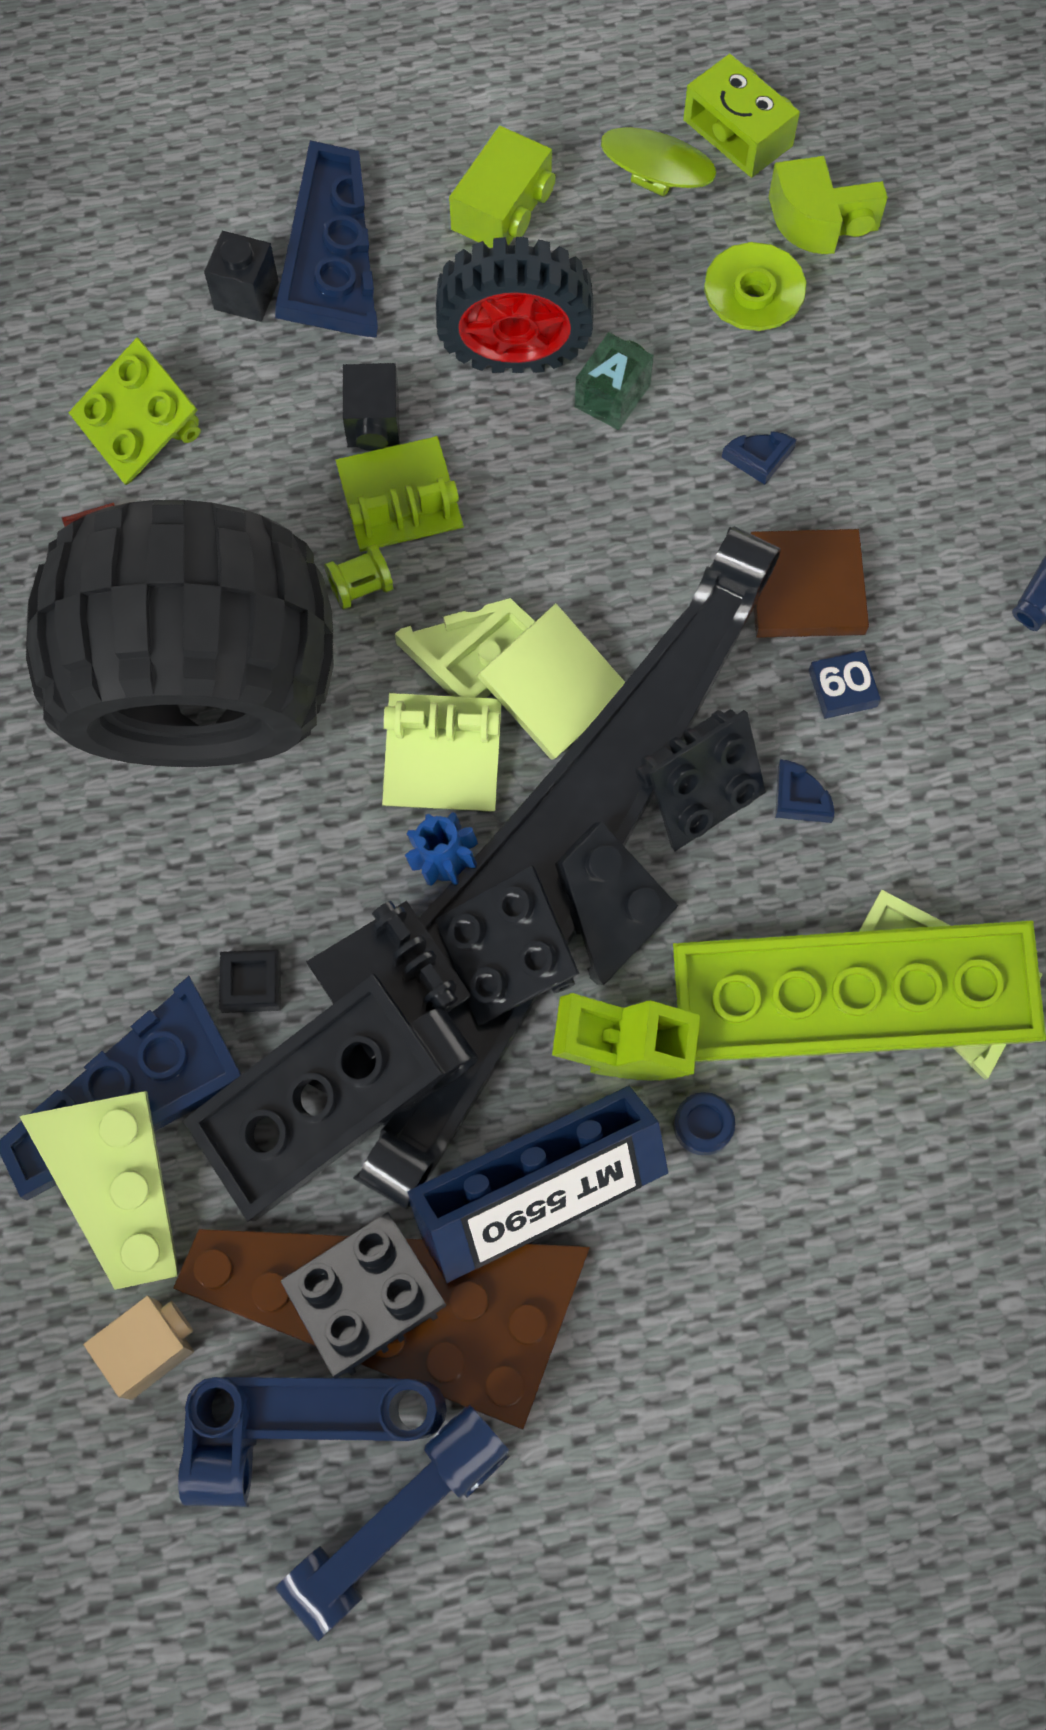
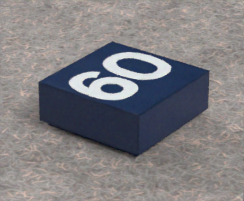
(844, 684)

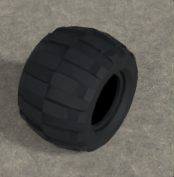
(174, 611)

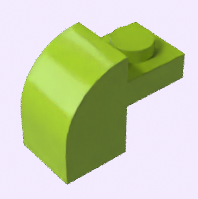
(814, 212)
(627, 1042)

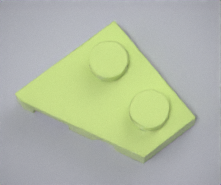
(465, 645)

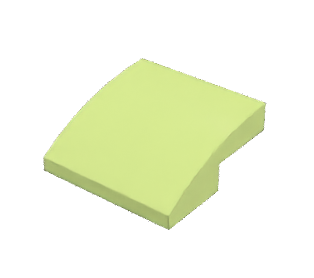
(552, 681)

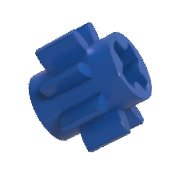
(441, 848)

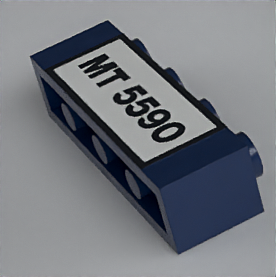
(538, 1183)

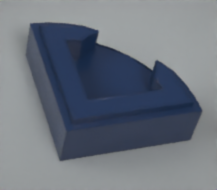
(759, 454)
(801, 795)

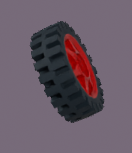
(514, 306)

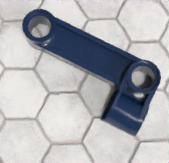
(220, 1458)
(461, 1461)

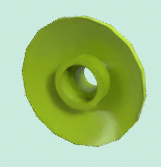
(758, 271)

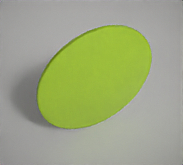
(657, 159)

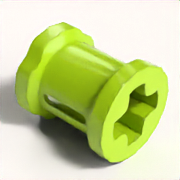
(359, 576)

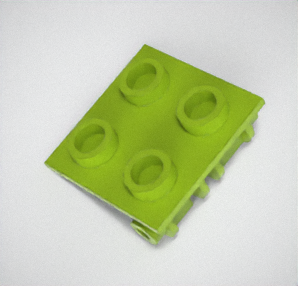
(135, 412)
(399, 493)

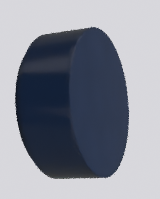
(704, 1123)

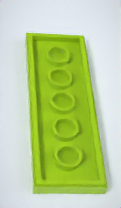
(862, 991)

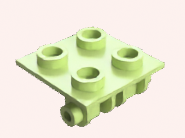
(441, 752)

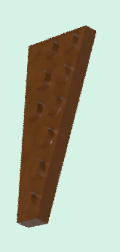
(480, 1350)

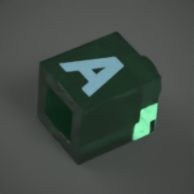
(613, 380)

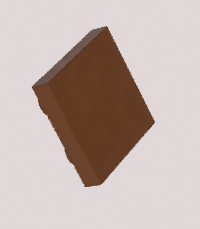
(813, 586)

